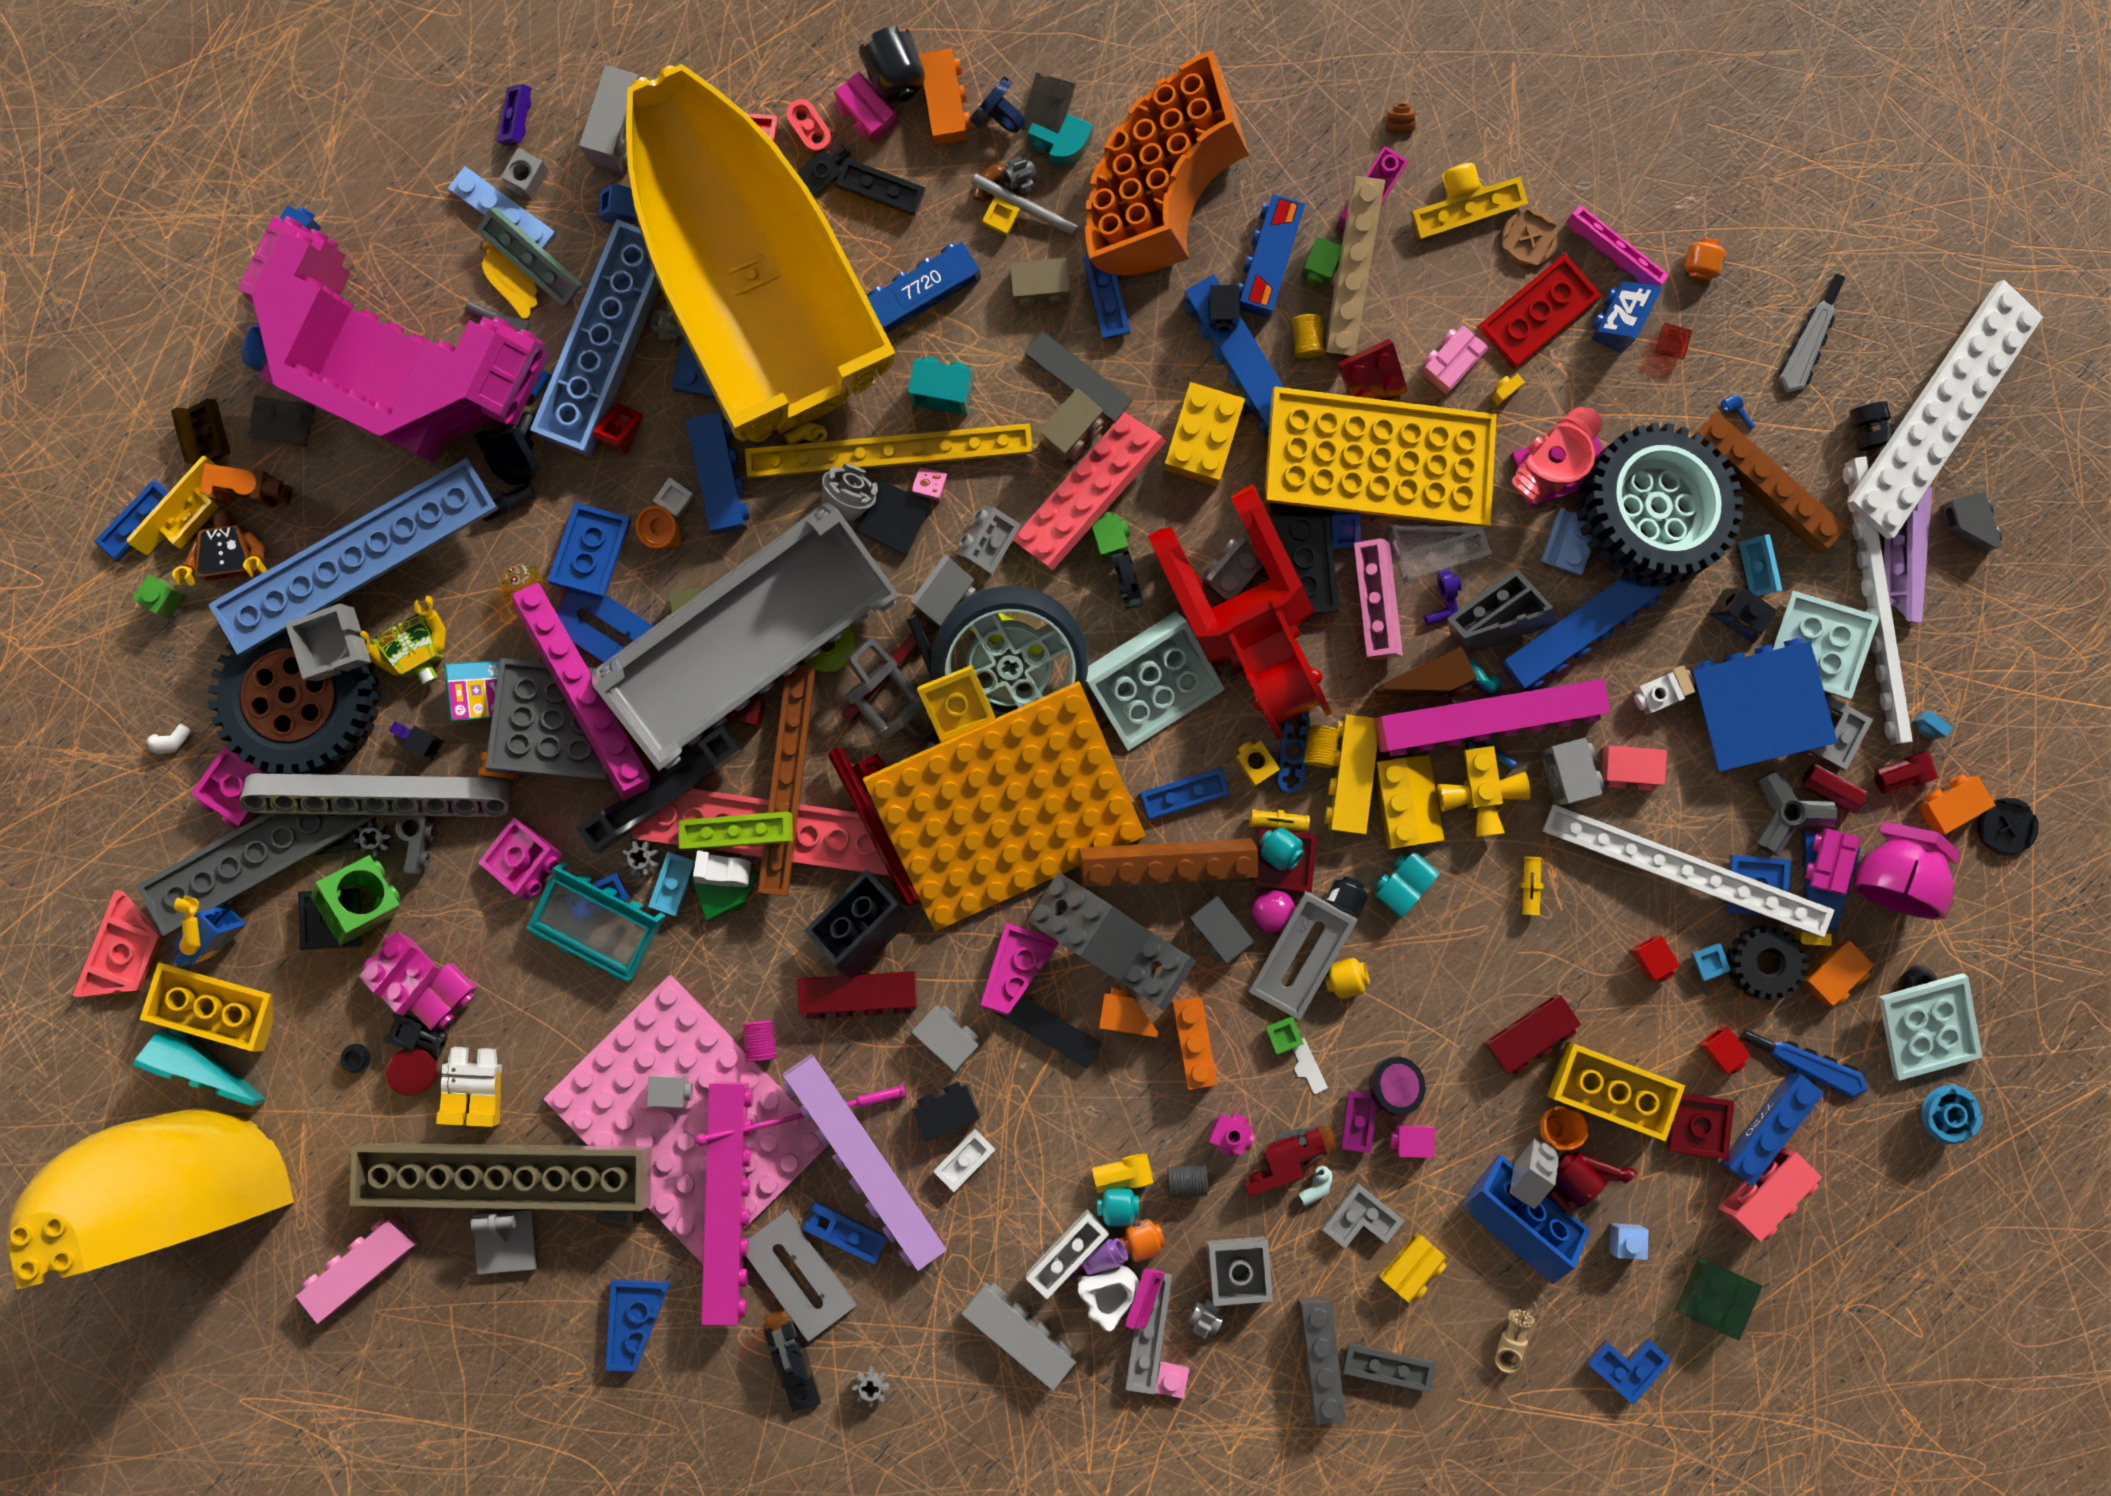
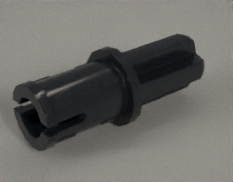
(512, 500)

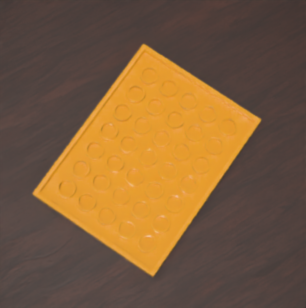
(1004, 805)

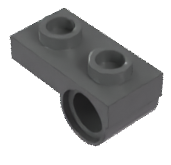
(417, 855)

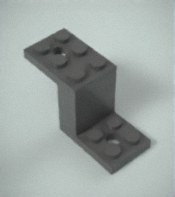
(1111, 941)

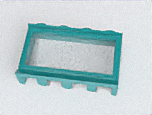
(594, 924)

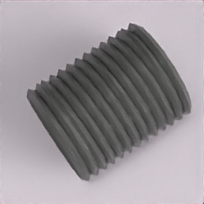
(1187, 1181)

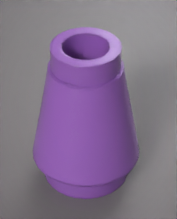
(1106, 1257)

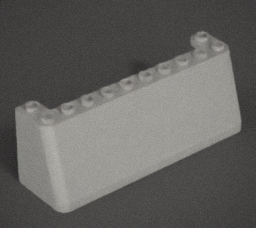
(742, 634)

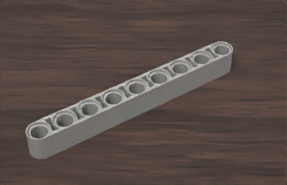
(375, 795)

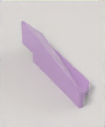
(1906, 561)

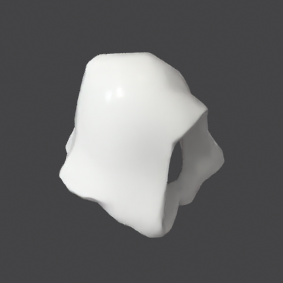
(1108, 1295)

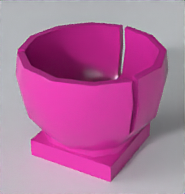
(1909, 872)

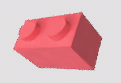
(1633, 767)

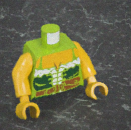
(410, 645)

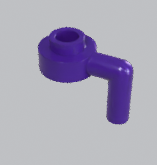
(1448, 587)

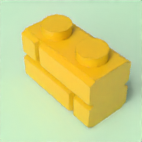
(1413, 1268)

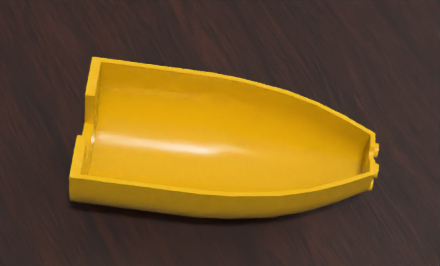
(718, 194)
(143, 1191)

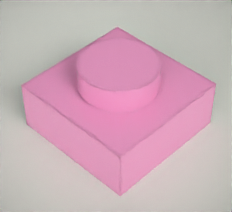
(1172, 1379)

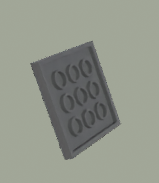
(536, 729)

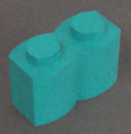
(1405, 884)

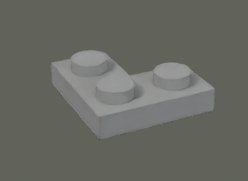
(1361, 1209)

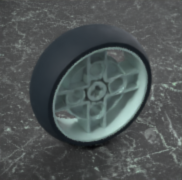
(981, 613)

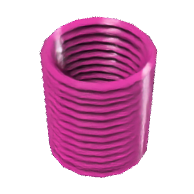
(759, 1041)

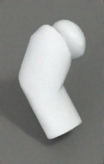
(168, 744)

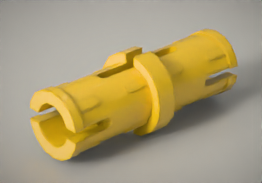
(1298, 823)
(1531, 864)

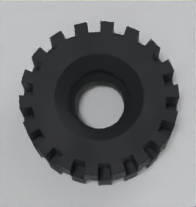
(1745, 968)

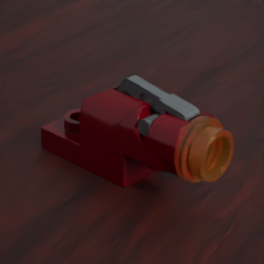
(1287, 1154)

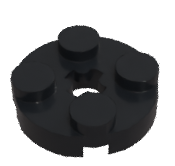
(1128, 580)

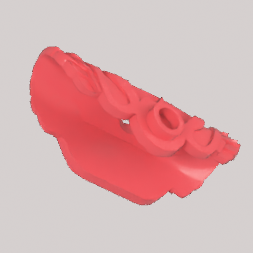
(1573, 435)

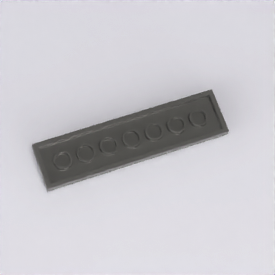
(243, 861)

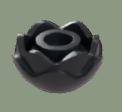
(1915, 974)

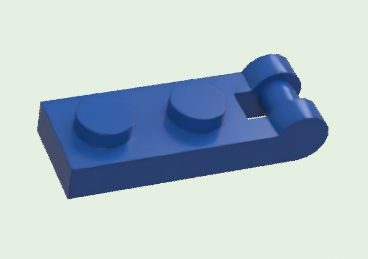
(845, 1233)

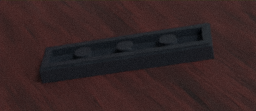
(1053, 1031)

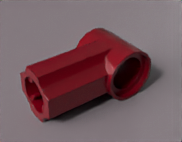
(1911, 771)

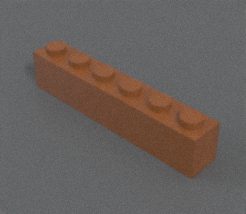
(1772, 485)
(1168, 862)

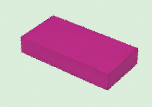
(1144, 1299)

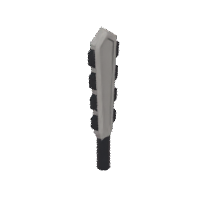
(1805, 352)

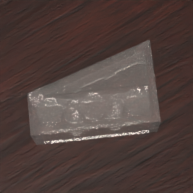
(1431, 550)

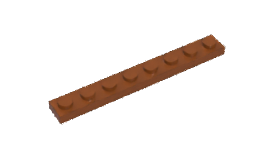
(788, 775)

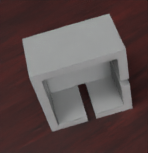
(327, 642)

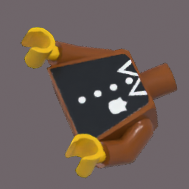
(222, 553)

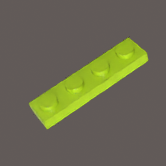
(735, 831)

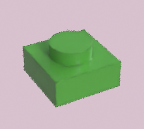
(1284, 1035)

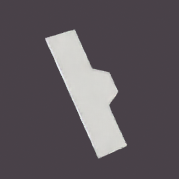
(1308, 1068)

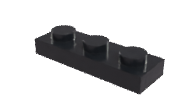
(880, 187)

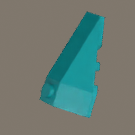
(181, 1056)

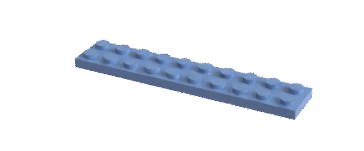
(353, 556)

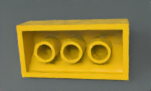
(209, 1008)

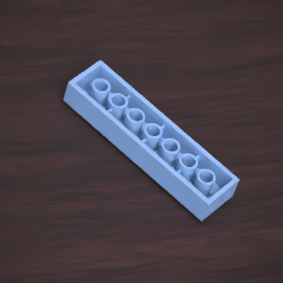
(599, 343)

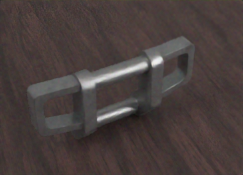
(868, 683)

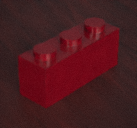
(1533, 1034)

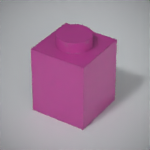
(1413, 1141)

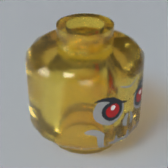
(517, 578)

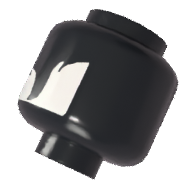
(1347, 896)

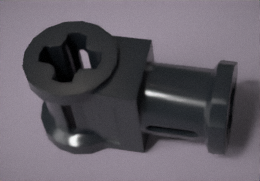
(412, 1033)

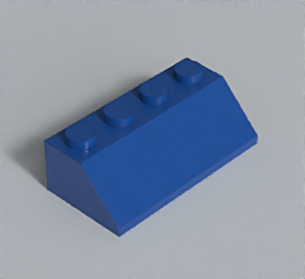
(1540, 1236)

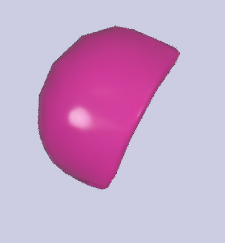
(1272, 910)

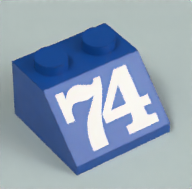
(1624, 315)

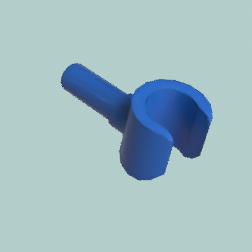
(1735, 403)

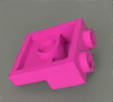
(222, 788)
(520, 859)
(399, 972)

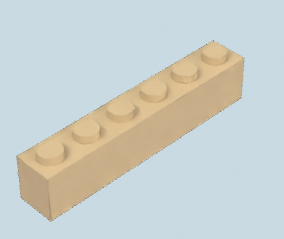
(1354, 265)

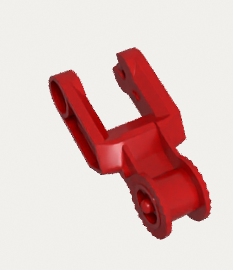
(1255, 626)

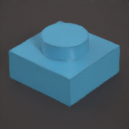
(1931, 725)
(1710, 962)

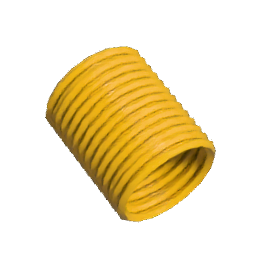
(1308, 336)
(1321, 746)

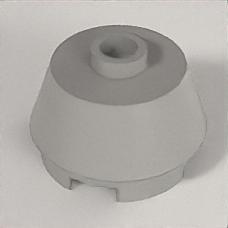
(848, 490)

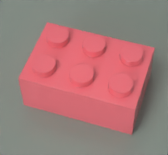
(1774, 1196)

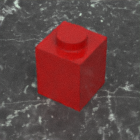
(1655, 959)
(1725, 1050)

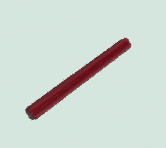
(873, 826)

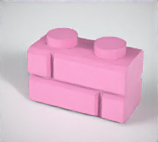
(1454, 360)

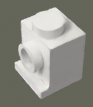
(1669, 689)

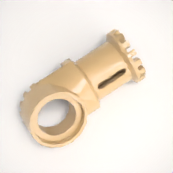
(1509, 1344)

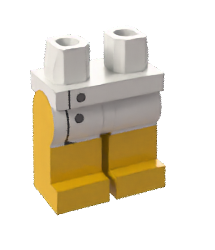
(470, 1089)

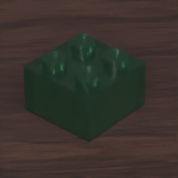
(1718, 1298)

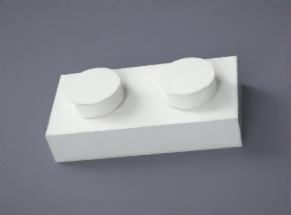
(964, 1160)

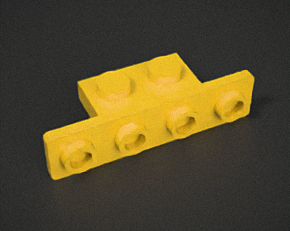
(177, 515)

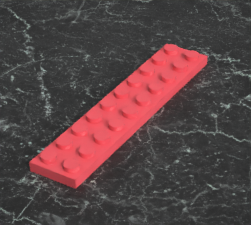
(822, 834)

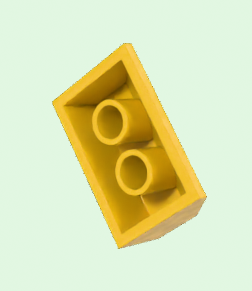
(1408, 801)

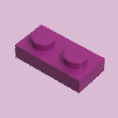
(1358, 1122)

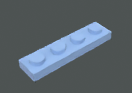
(483, 197)

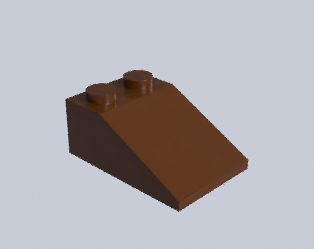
(1443, 675)

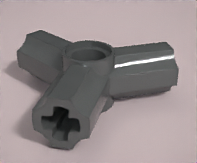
(1806, 813)

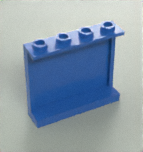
(1764, 704)

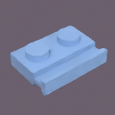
(1566, 546)

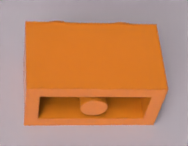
(1955, 804)
(1837, 973)

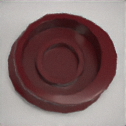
(411, 1071)

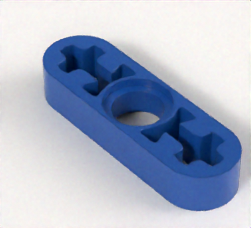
(1283, 772)

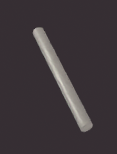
(1024, 204)

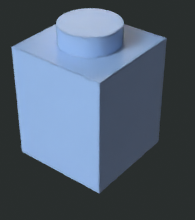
(1628, 1241)

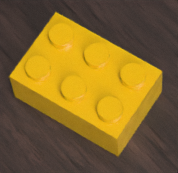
(1204, 434)

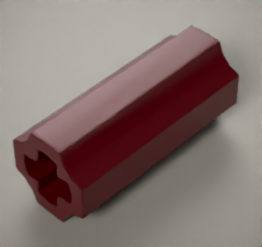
(1834, 788)

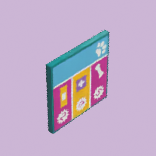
(471, 689)

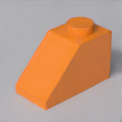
(1124, 1014)

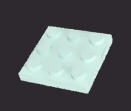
(1837, 636)
(1930, 1026)

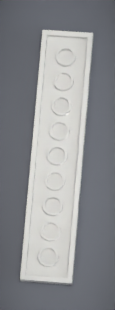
(1945, 410)

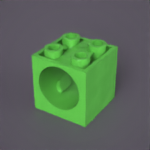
(347, 925)

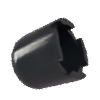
(893, 64)

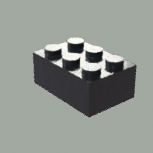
(858, 924)

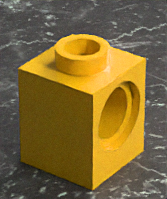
(1268, 768)

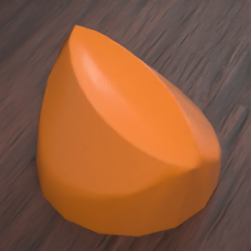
(658, 528)

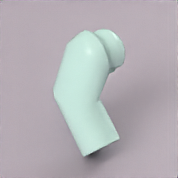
(1320, 1186)

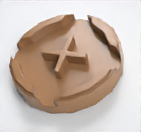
(1529, 238)

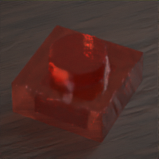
(1673, 341)

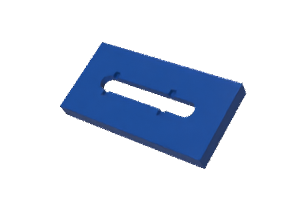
(608, 611)

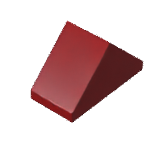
(618, 428)

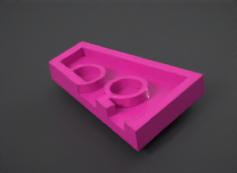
(1015, 965)

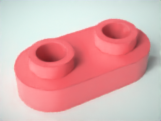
(809, 127)

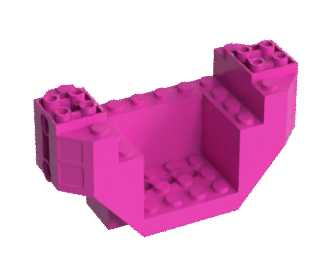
(370, 370)

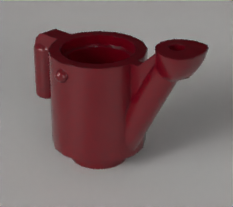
(1584, 1180)

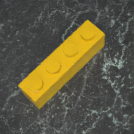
(1353, 776)

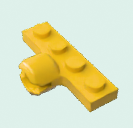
(1467, 201)

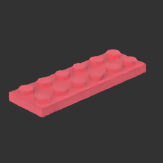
(1088, 491)

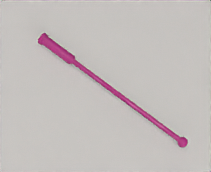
(861, 1101)

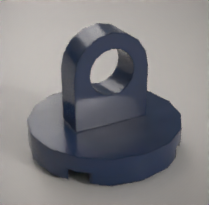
(999, 109)

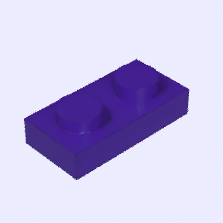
(514, 114)

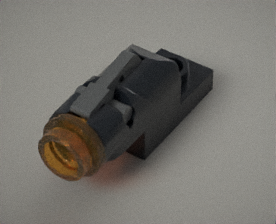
(790, 1361)

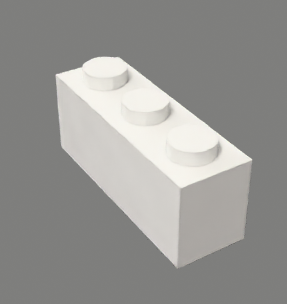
(1067, 1254)

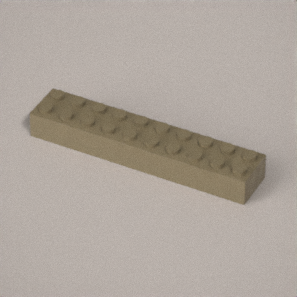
(500, 1176)

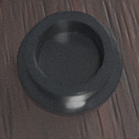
(355, 1058)

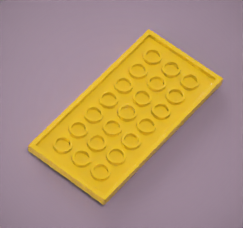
(1380, 457)

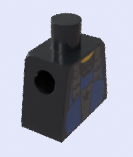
(1744, 614)

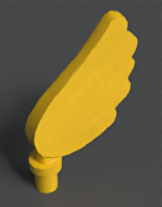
(510, 281)

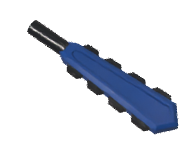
(1825, 1071)

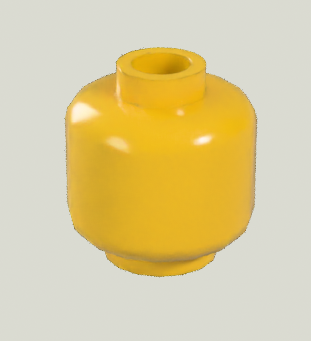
(1347, 978)

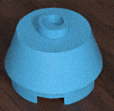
(1951, 1114)

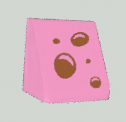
(929, 484)

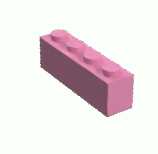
(1378, 599)
(357, 1269)

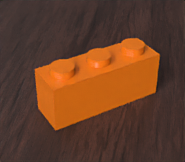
(945, 97)
(1194, 1043)

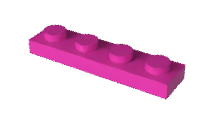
(1610, 243)

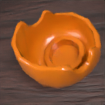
(1563, 1128)

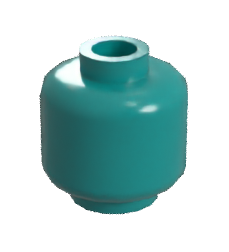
(1281, 849)
(1118, 1207)

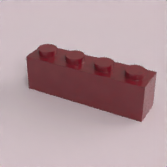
(861, 992)

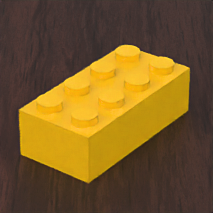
(1615, 1091)

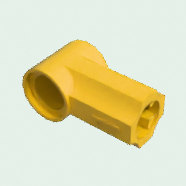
(1131, 1172)

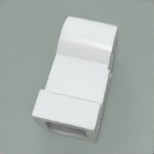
(721, 870)

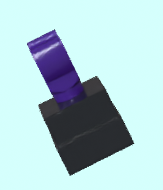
(418, 741)

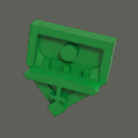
(720, 899)

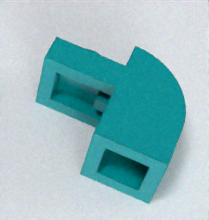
(1065, 146)

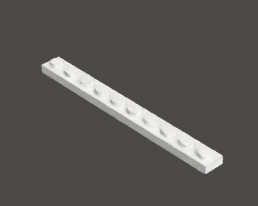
(1876, 591)
(1688, 871)

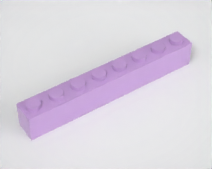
(864, 1162)

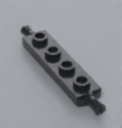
(822, 170)

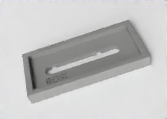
(1298, 996)
(790, 1235)

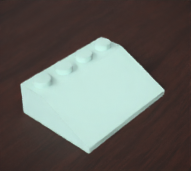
(1152, 680)

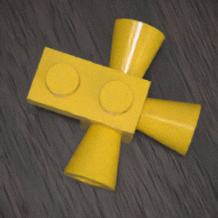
(1483, 790)

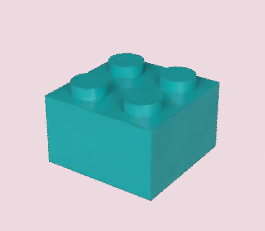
(940, 385)

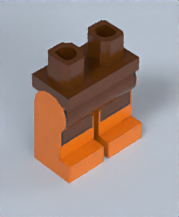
(260, 487)

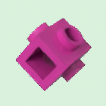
(1223, 1126)

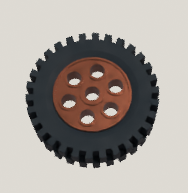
(308, 745)

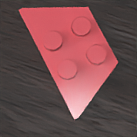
(120, 950)

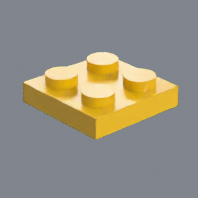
(956, 703)

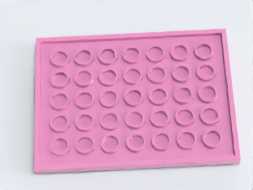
(676, 1036)

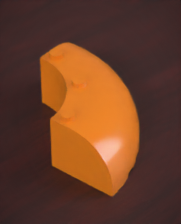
(1159, 168)

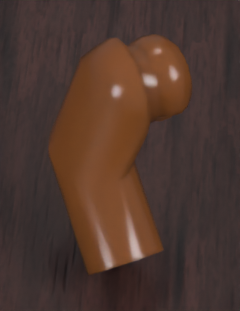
(992, 173)

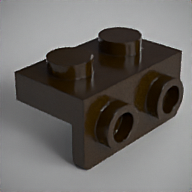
(201, 431)

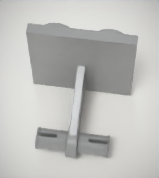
(504, 1241)

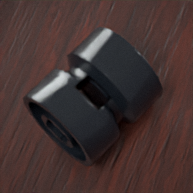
(1870, 416)

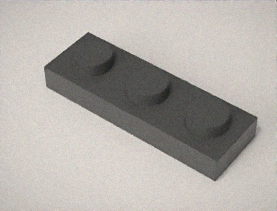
(1388, 1367)

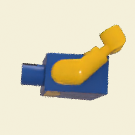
(205, 932)

